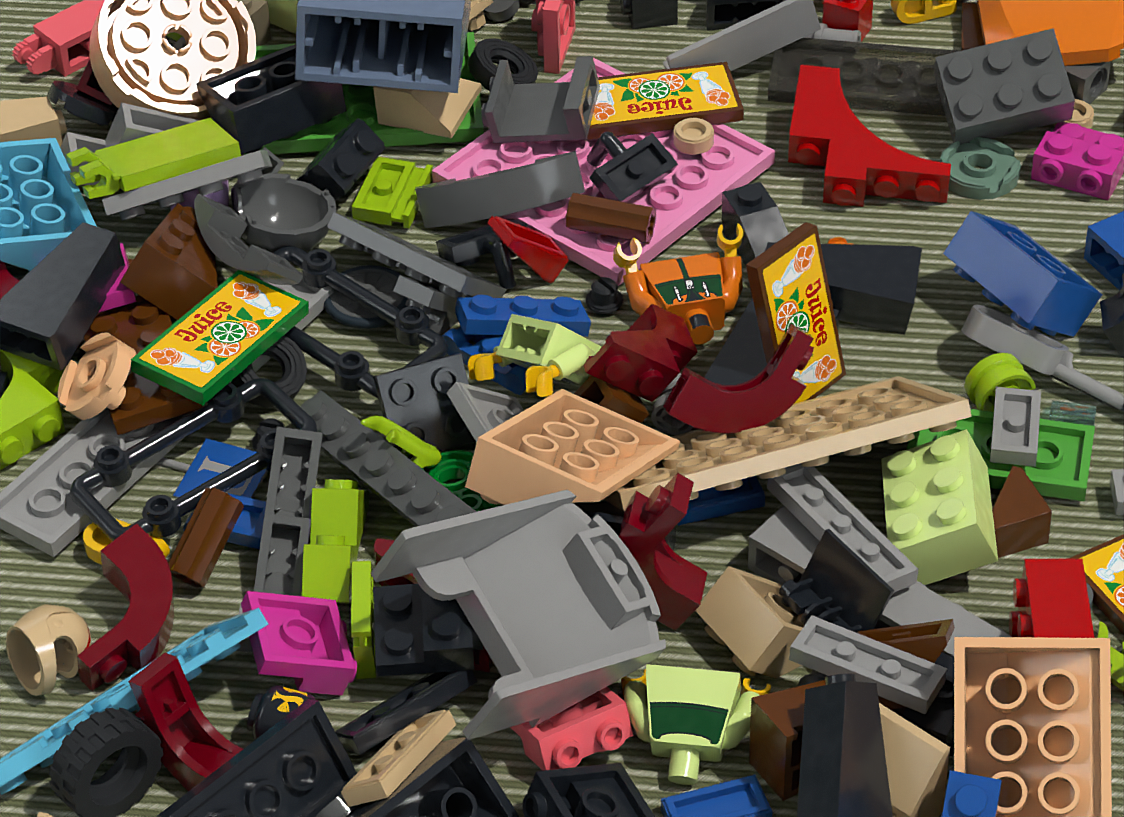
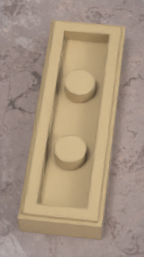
(398, 758)

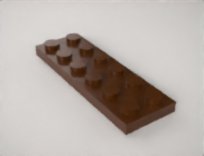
(144, 400)

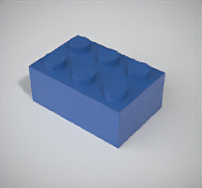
(1021, 275)

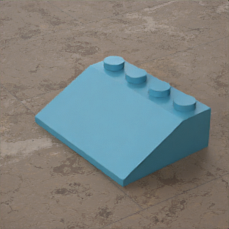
(36, 201)

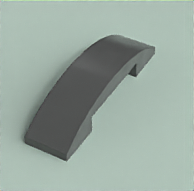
(500, 192)
(222, 233)

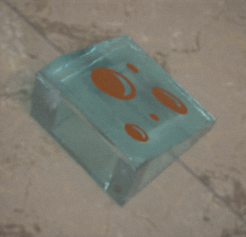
(1072, 413)

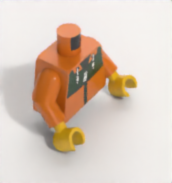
(691, 286)

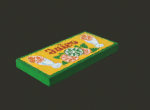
(219, 337)

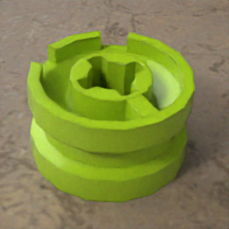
(993, 372)

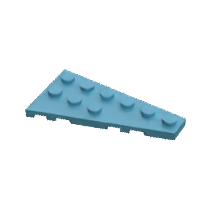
(210, 643)

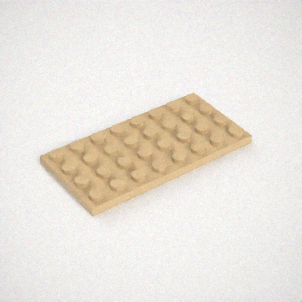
(803, 435)

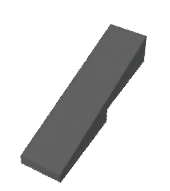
(288, 511)

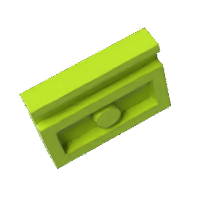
(390, 192)
(363, 619)

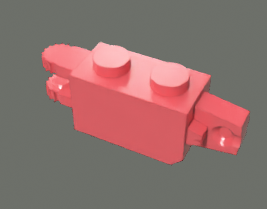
(60, 40)

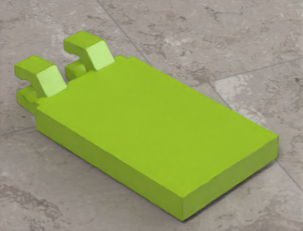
(152, 158)

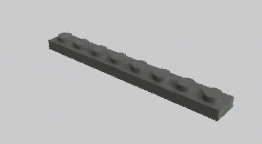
(381, 466)

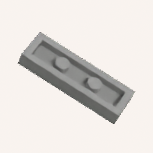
(841, 651)

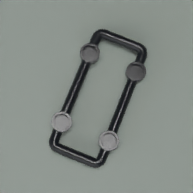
(351, 367)
(161, 513)

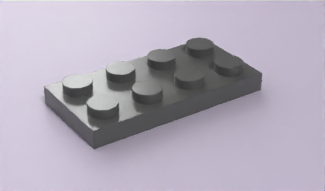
(411, 258)

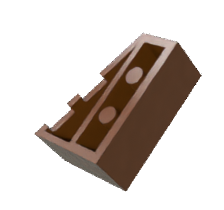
(174, 265)
(777, 736)

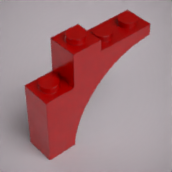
(855, 159)

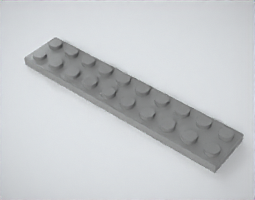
(39, 500)

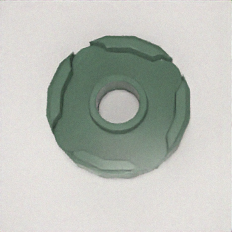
(995, 181)

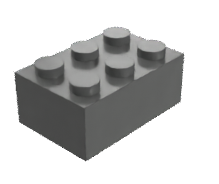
(1004, 87)

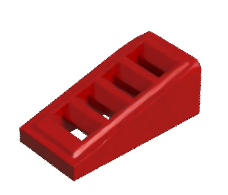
(531, 247)

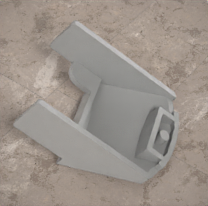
(546, 597)

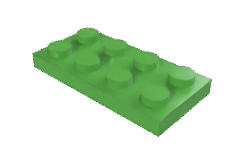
(1061, 454)

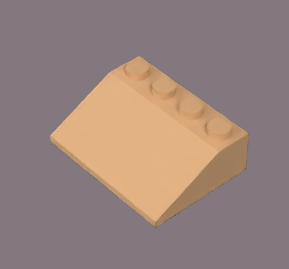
(564, 447)
(1036, 721)

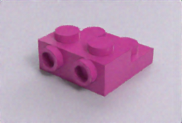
(1079, 160)
(302, 642)

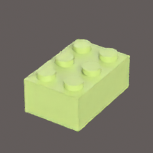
(940, 507)

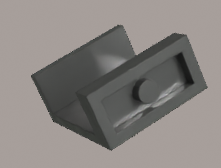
(541, 109)

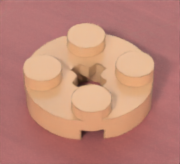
(97, 378)

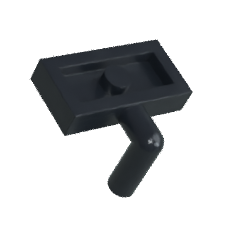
(631, 168)
(468, 246)

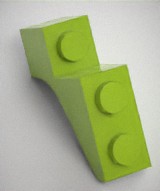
(28, 408)
(335, 538)

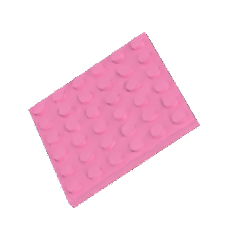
(679, 198)

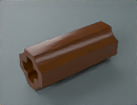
(610, 218)
(205, 537)

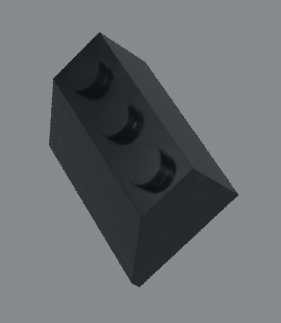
(266, 102)
(445, 784)

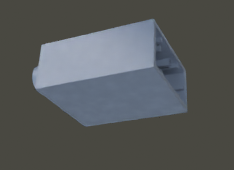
(382, 42)

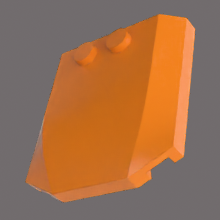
(1084, 28)

